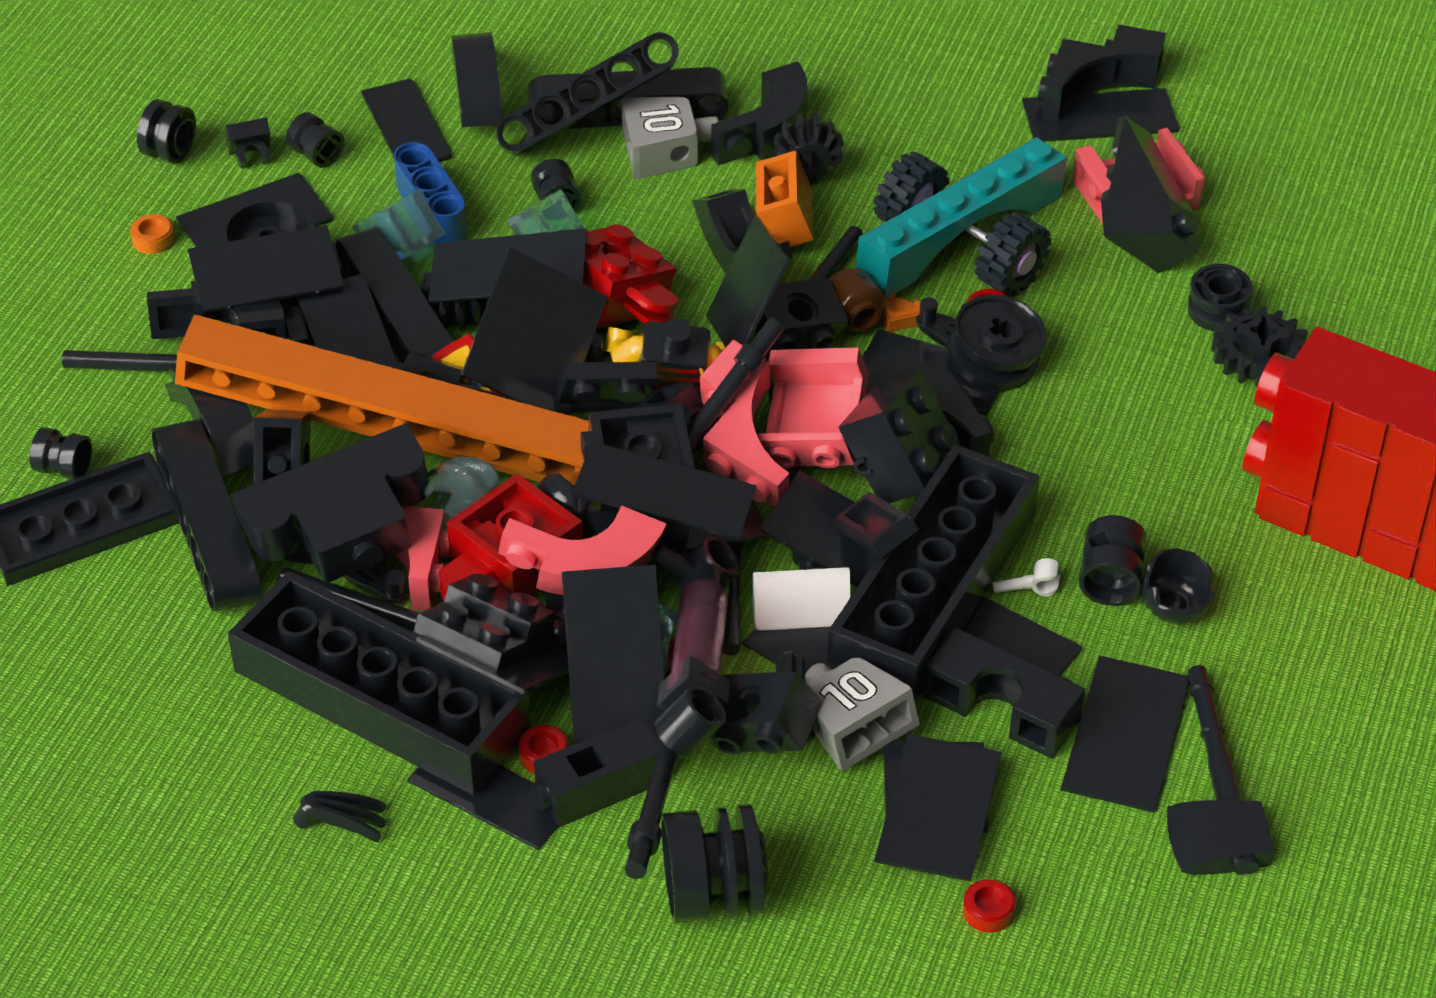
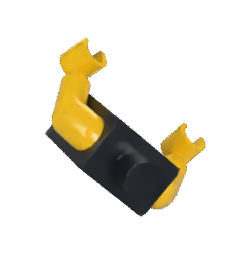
(676, 347)

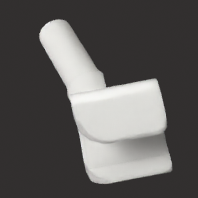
(1043, 581)

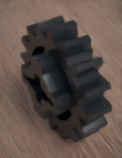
(1251, 339)

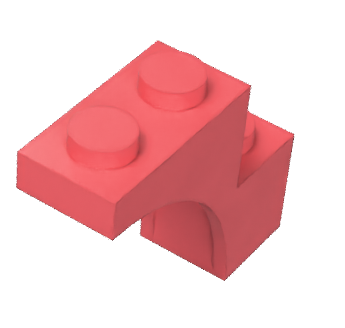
(732, 443)
(426, 554)

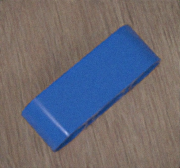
(420, 170)

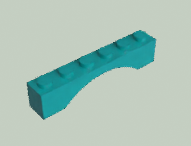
(907, 243)

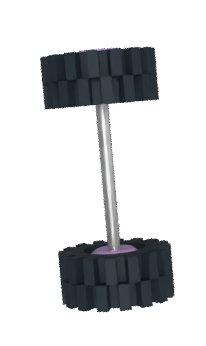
(1010, 252)

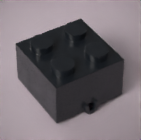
(899, 436)

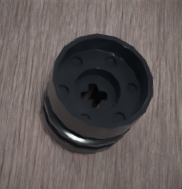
(713, 863)

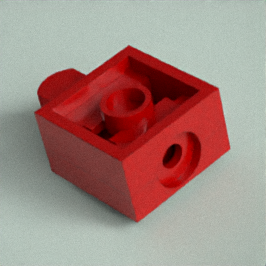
(630, 275)
(478, 529)

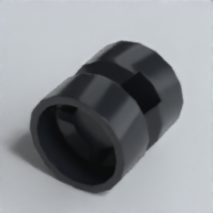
(1113, 560)

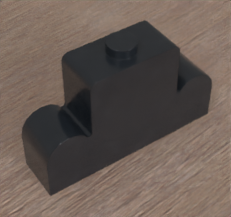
(339, 505)

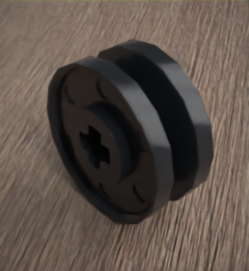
(996, 342)

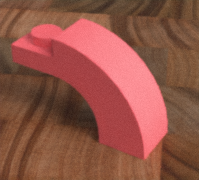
(623, 544)

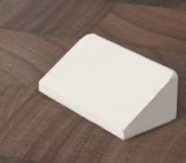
(799, 598)

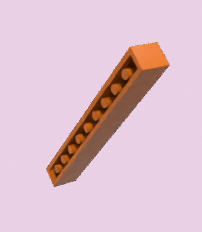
(377, 398)

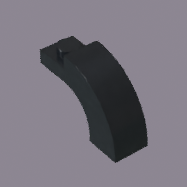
(476, 79)
(753, 132)
(724, 223)

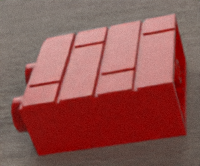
(1350, 453)

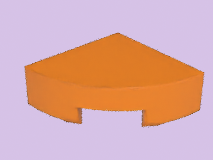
(899, 313)

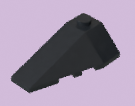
(1144, 204)

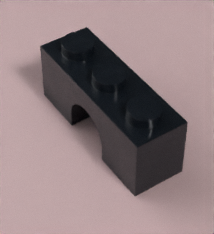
(972, 671)

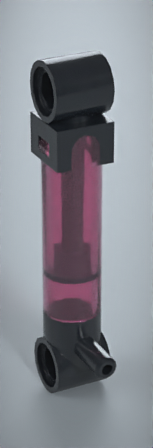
(695, 689)

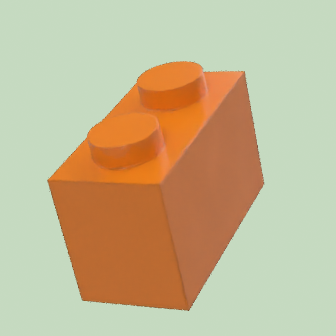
(785, 198)

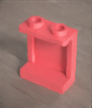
(1091, 172)
(809, 402)

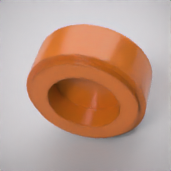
(152, 233)

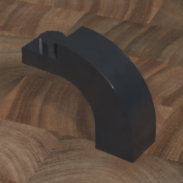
(173, 310)
(225, 422)

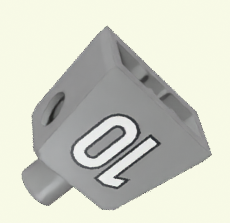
(662, 134)
(859, 709)

